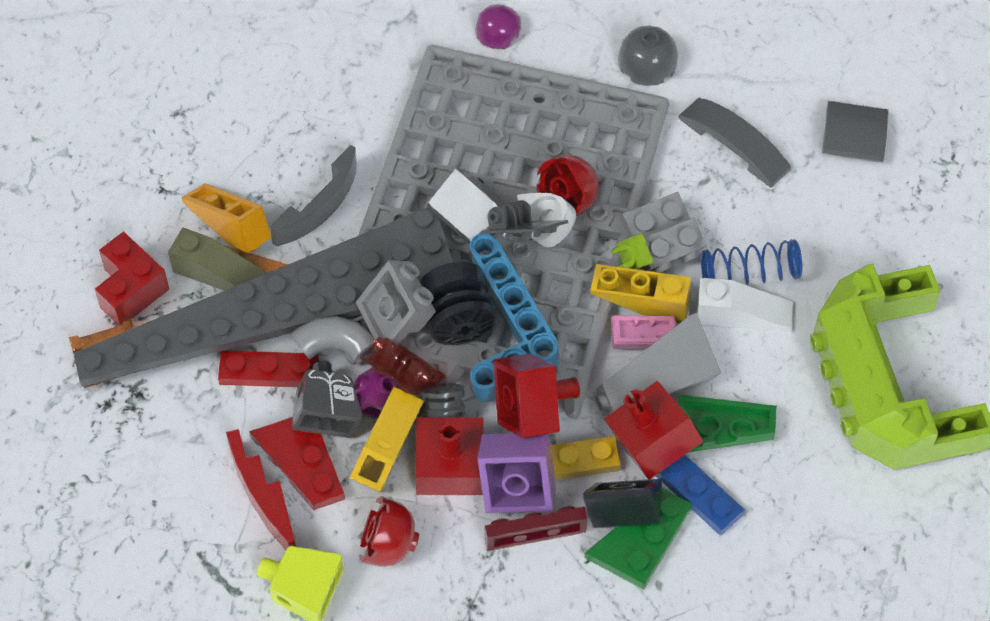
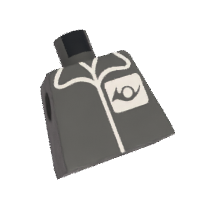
(326, 403)

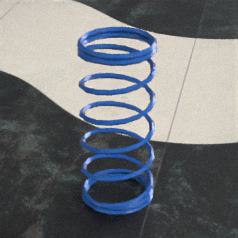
(793, 255)

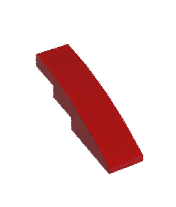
(264, 497)

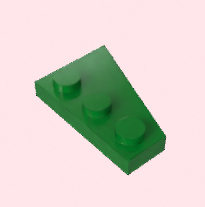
(728, 422)
(638, 549)

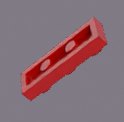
(263, 368)

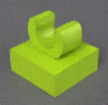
(633, 252)

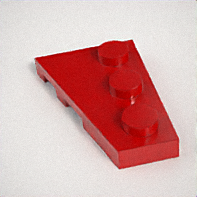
(302, 460)

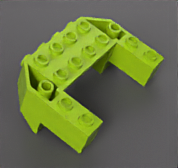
(865, 383)

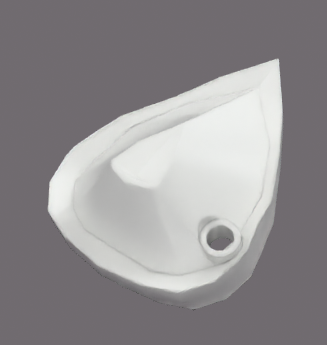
(547, 208)

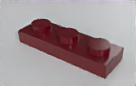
(535, 528)

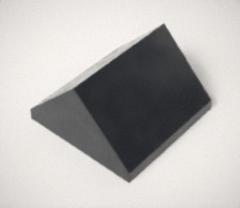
(624, 503)

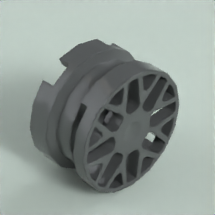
(443, 400)

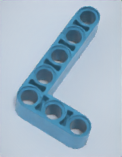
(516, 315)

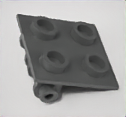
(516, 219)

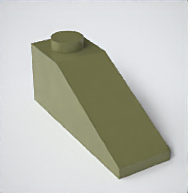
(210, 261)

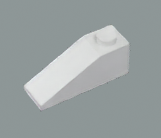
(741, 306)

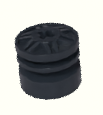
(460, 303)

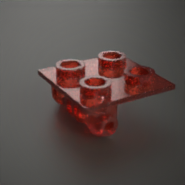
(402, 367)

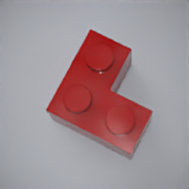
(133, 280)

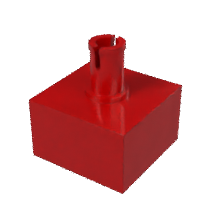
(530, 395)
(653, 429)
(448, 456)

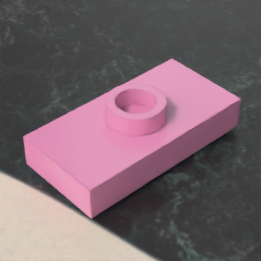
(639, 331)

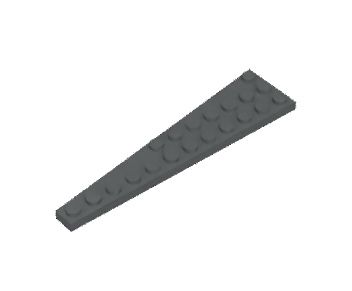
(272, 303)

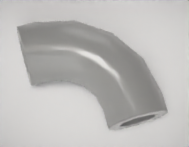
(334, 333)

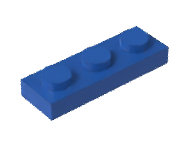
(708, 498)

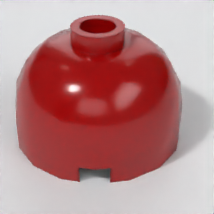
(570, 179)
(388, 534)

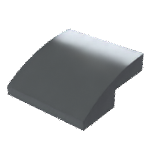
(855, 131)

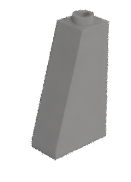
(675, 360)

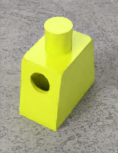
(303, 580)

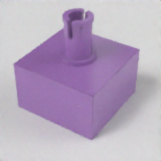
(516, 473)

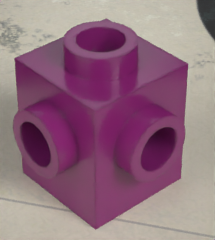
(373, 392)

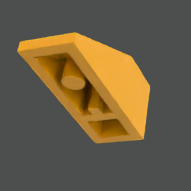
(230, 216)

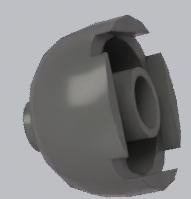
(648, 55)

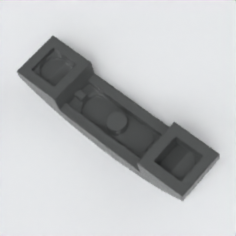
(738, 136)
(296, 224)

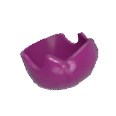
(497, 26)

